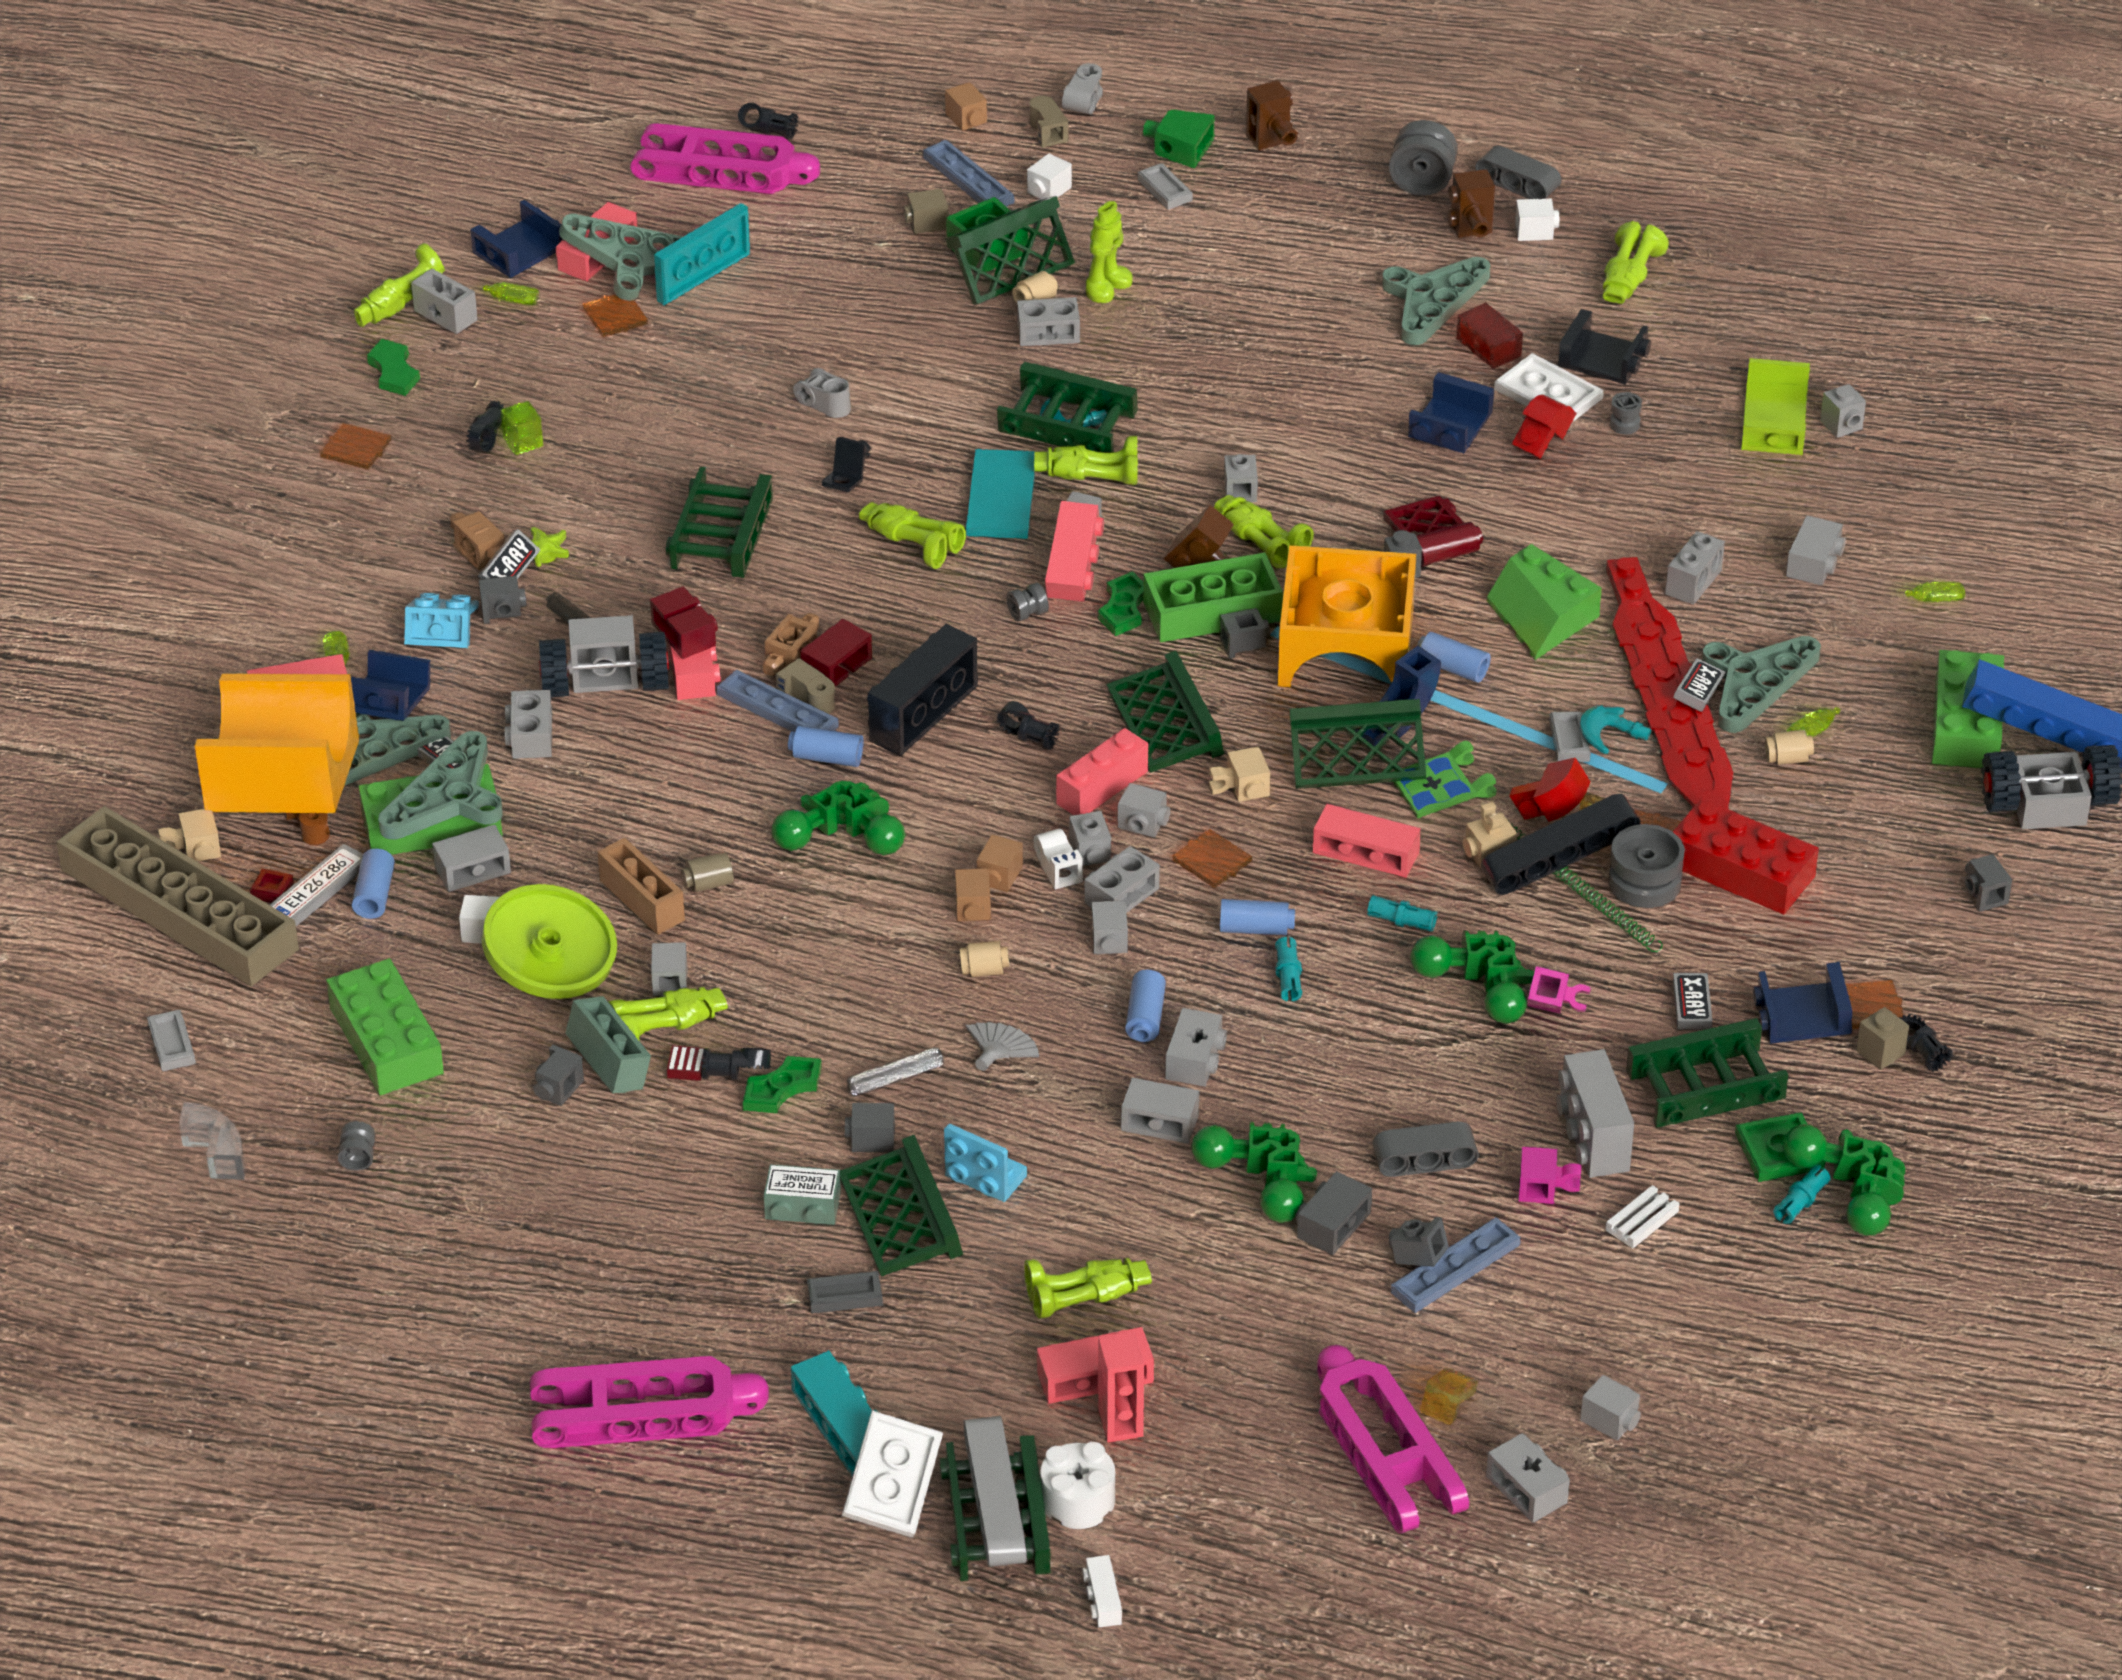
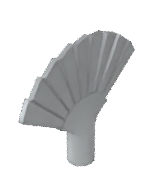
(1000, 1042)

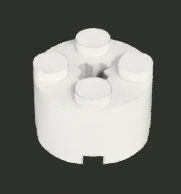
(1078, 1484)

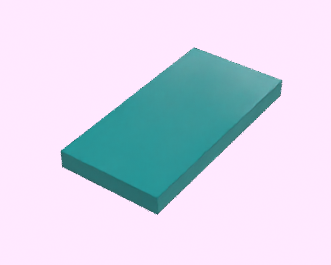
(702, 254)
(1001, 494)

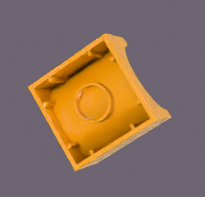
(1347, 605)
(280, 744)

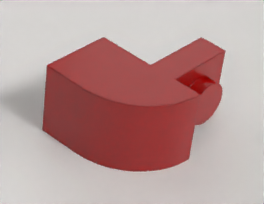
(1543, 420)
(1556, 793)

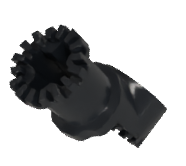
(769, 121)
(485, 428)
(1028, 727)
(1926, 1043)
(728, 1063)

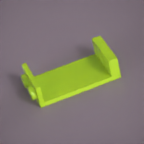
(1775, 406)

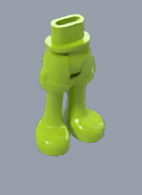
(1105, 241)
(1626, 274)
(394, 294)
(1079, 463)
(1251, 523)
(905, 524)
(674, 1009)
(1096, 1281)

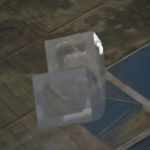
(210, 1128)

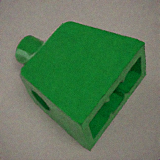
(1182, 136)

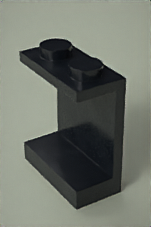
(1600, 353)

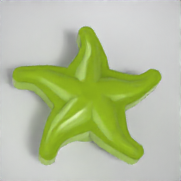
(549, 546)

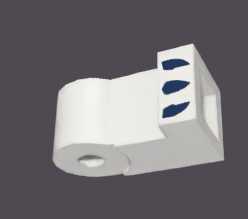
(1056, 854)

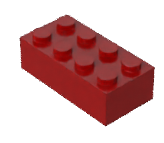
(1746, 856)

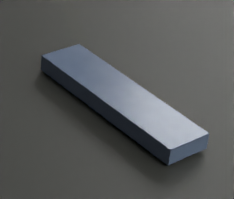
(966, 173)
(773, 703)
(1456, 1265)

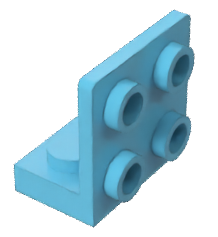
(439, 621)
(981, 1164)

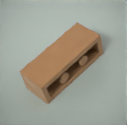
(641, 886)

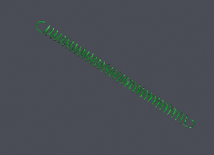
(1604, 904)

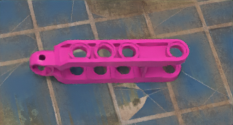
(685, 149)
(595, 1385)
(1388, 1474)

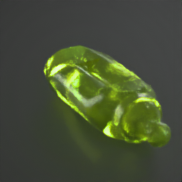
(513, 293)
(1938, 591)
(335, 644)
(1815, 722)

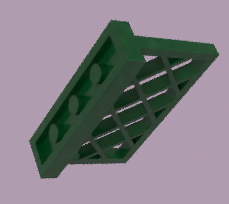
(996, 229)
(1192, 708)
(1351, 718)
(929, 1204)

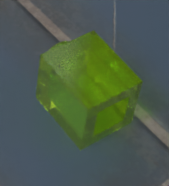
(521, 427)

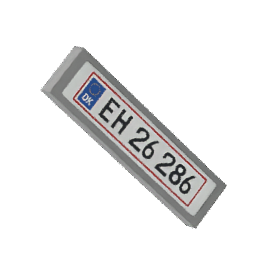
(319, 884)

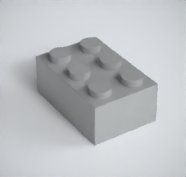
(1595, 1113)

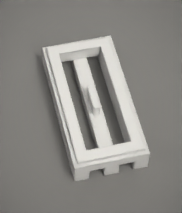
(1637, 1213)

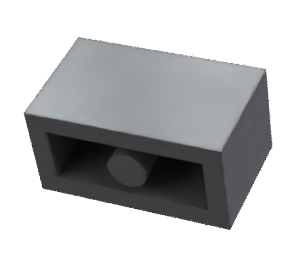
(1334, 1212)

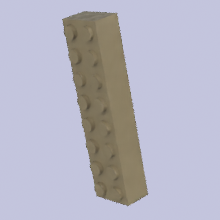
(178, 896)

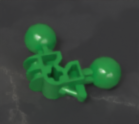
(841, 804)
(1480, 955)
(1265, 1149)
(1876, 1173)

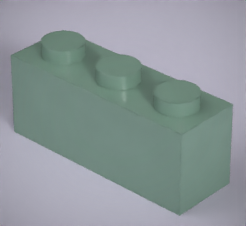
(608, 1044)

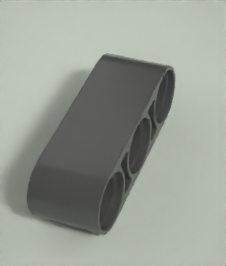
(1519, 173)
(1425, 1149)

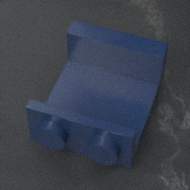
(520, 244)
(1453, 414)
(391, 685)
(1805, 1009)

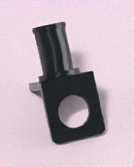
(848, 464)

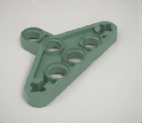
(615, 249)
(1439, 286)
(1764, 667)
(385, 738)
(438, 801)

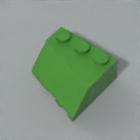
(1543, 599)

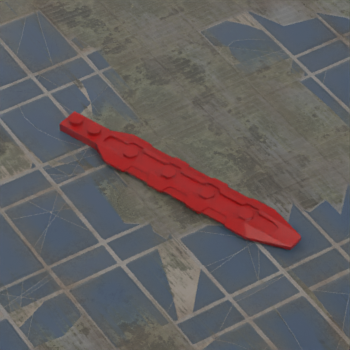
(1658, 665)

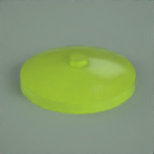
(549, 941)

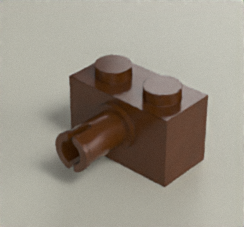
(1269, 116)
(1471, 203)
(1200, 540)

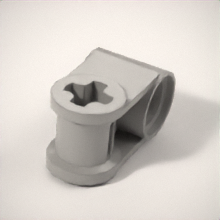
(1084, 89)
(824, 393)

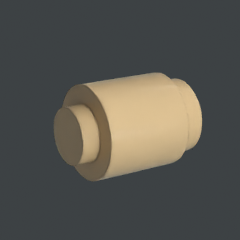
(1036, 287)
(1789, 747)
(984, 959)

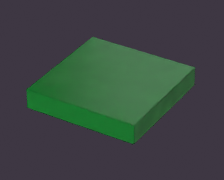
(1763, 1146)

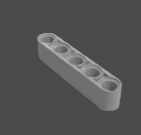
(994, 1491)

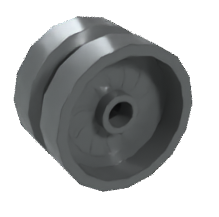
(1423, 157)
(1646, 866)

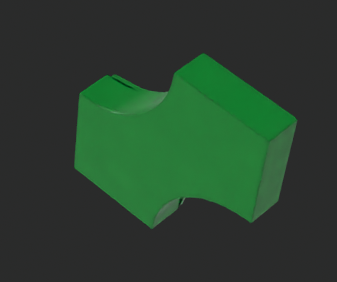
(391, 362)
(1121, 611)
(771, 1090)

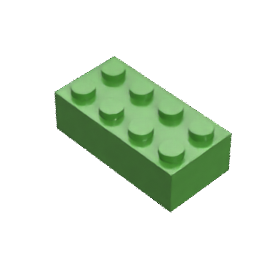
(1192, 597)
(1960, 733)
(378, 795)
(385, 1026)

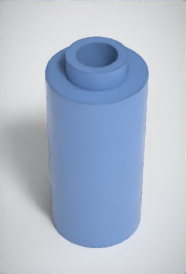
(1457, 656)
(826, 746)
(373, 883)
(1256, 917)
(1145, 1005)

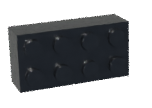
(922, 689)

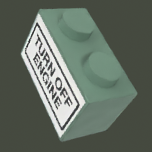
(802, 1194)

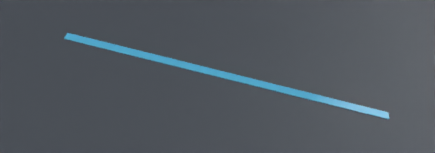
(1497, 721)

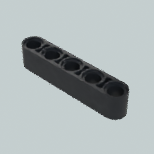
(1558, 844)

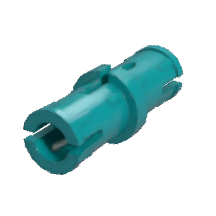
(1402, 913)
(1288, 969)
(1801, 1194)

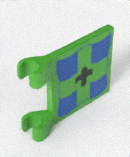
(1445, 782)

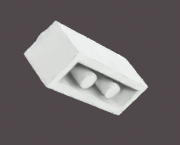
(1102, 1591)

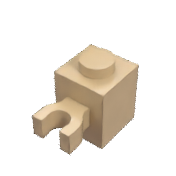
(1245, 774)
(1487, 834)
(196, 835)

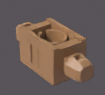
(476, 537)
(788, 640)

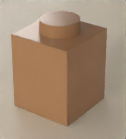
(965, 106)
(1003, 860)
(972, 894)

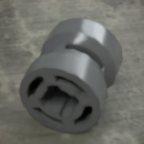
(1627, 408)
(1027, 602)
(356, 1145)

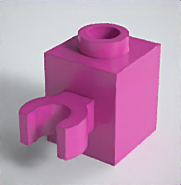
(1550, 991)
(1541, 1175)

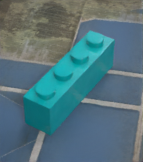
(833, 1404)

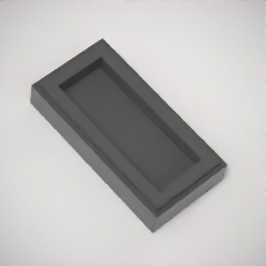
(844, 1292)

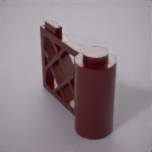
(1437, 541)

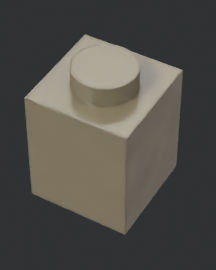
(926, 211)
(1882, 1038)

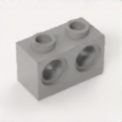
(1048, 321)
(1695, 567)
(530, 724)
(1124, 878)

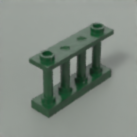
(1070, 388)
(744, 535)
(1700, 1048)
(1027, 1490)

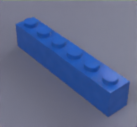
(2041, 709)

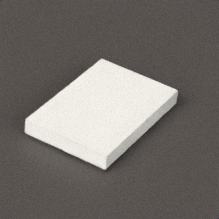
(1537, 377)
(892, 1474)

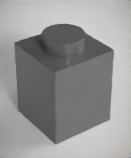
(871, 1127)

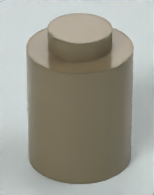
(708, 872)

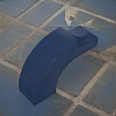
(1414, 678)

